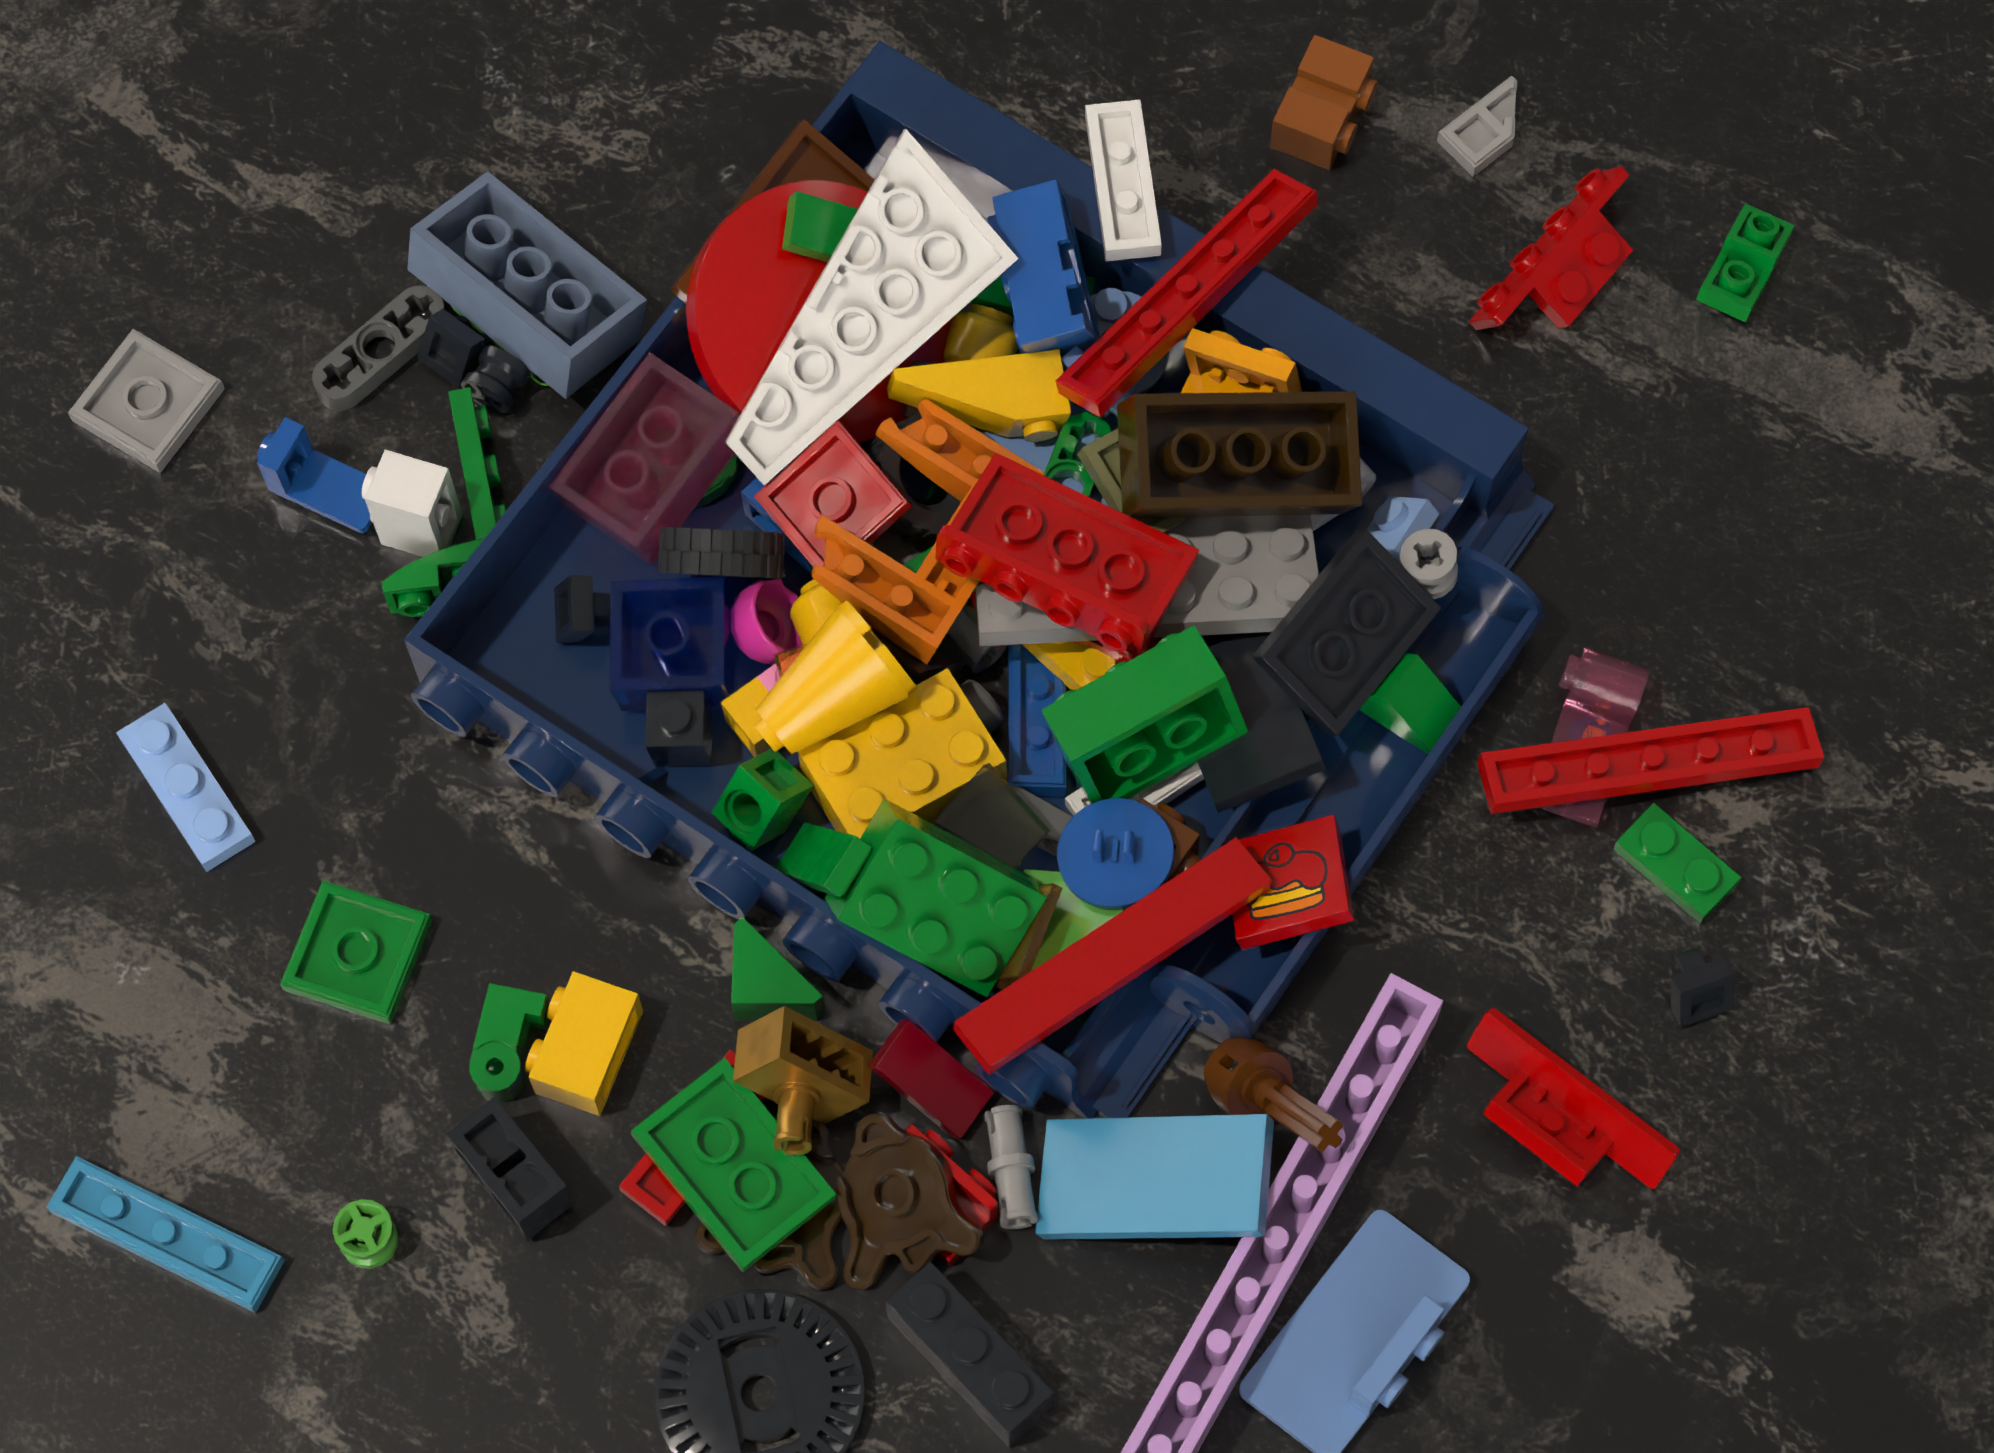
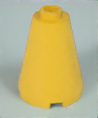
(832, 684)

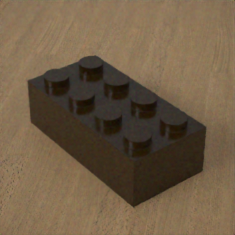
(1239, 454)

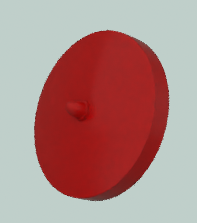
(750, 294)

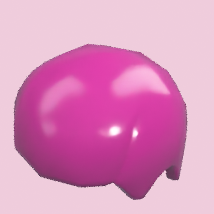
(763, 620)

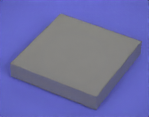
(146, 400)

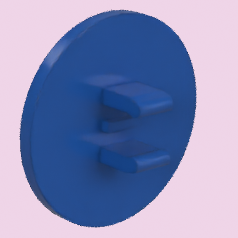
(1115, 853)

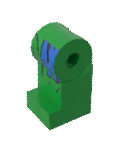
(503, 1038)

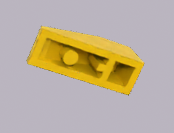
(995, 394)

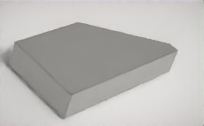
(1483, 129)

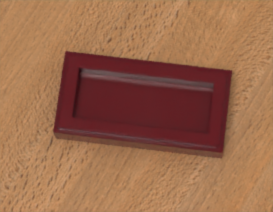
(930, 1079)

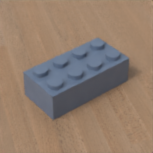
(526, 284)

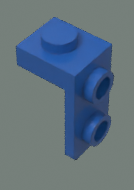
(312, 478)

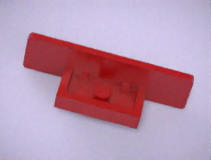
(1566, 262)
(1562, 1111)

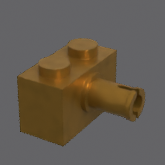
(804, 1071)

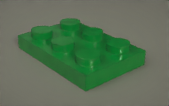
(722, 1161)

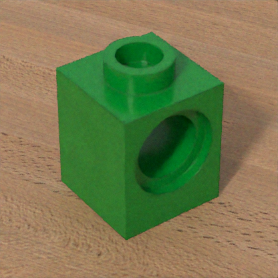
(762, 799)

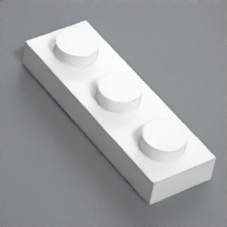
(1123, 180)

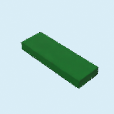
(824, 859)

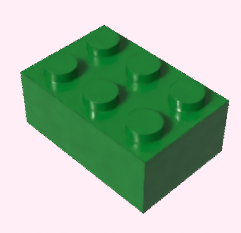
(1146, 718)
(938, 899)

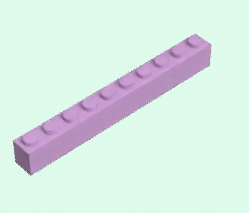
(1296, 1212)

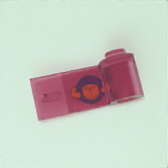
(1598, 703)

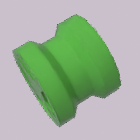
(358, 1223)

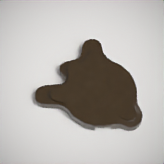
(899, 1202)
(811, 1244)

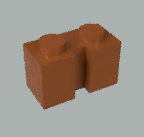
(1323, 102)

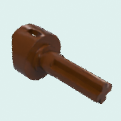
(1263, 1086)

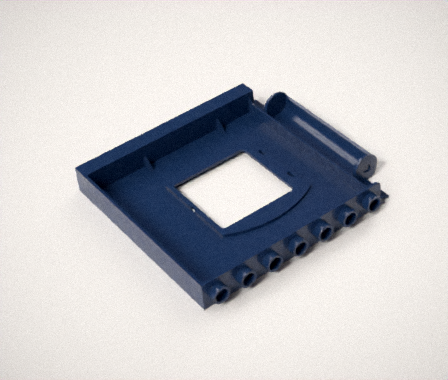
(494, 655)

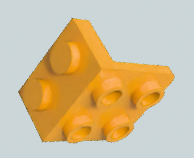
(1226, 366)

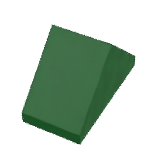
(1412, 703)
(767, 980)

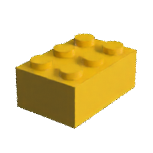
(907, 753)

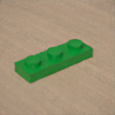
(479, 471)

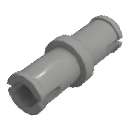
(1011, 1167)

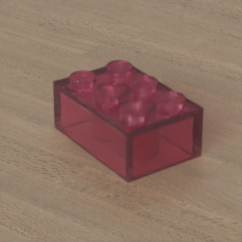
(648, 458)

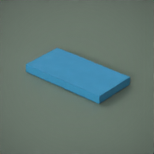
(1155, 1177)

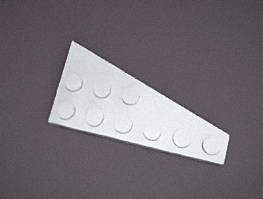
(888, 287)

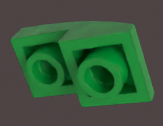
(1745, 262)
(422, 581)

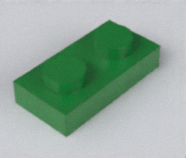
(1677, 863)

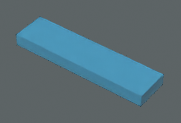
(165, 1234)

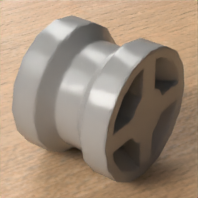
(1434, 575)

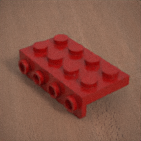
(1066, 555)

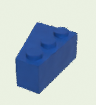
(1049, 277)

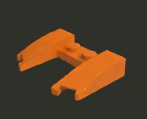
(895, 601)

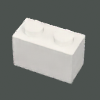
(412, 504)

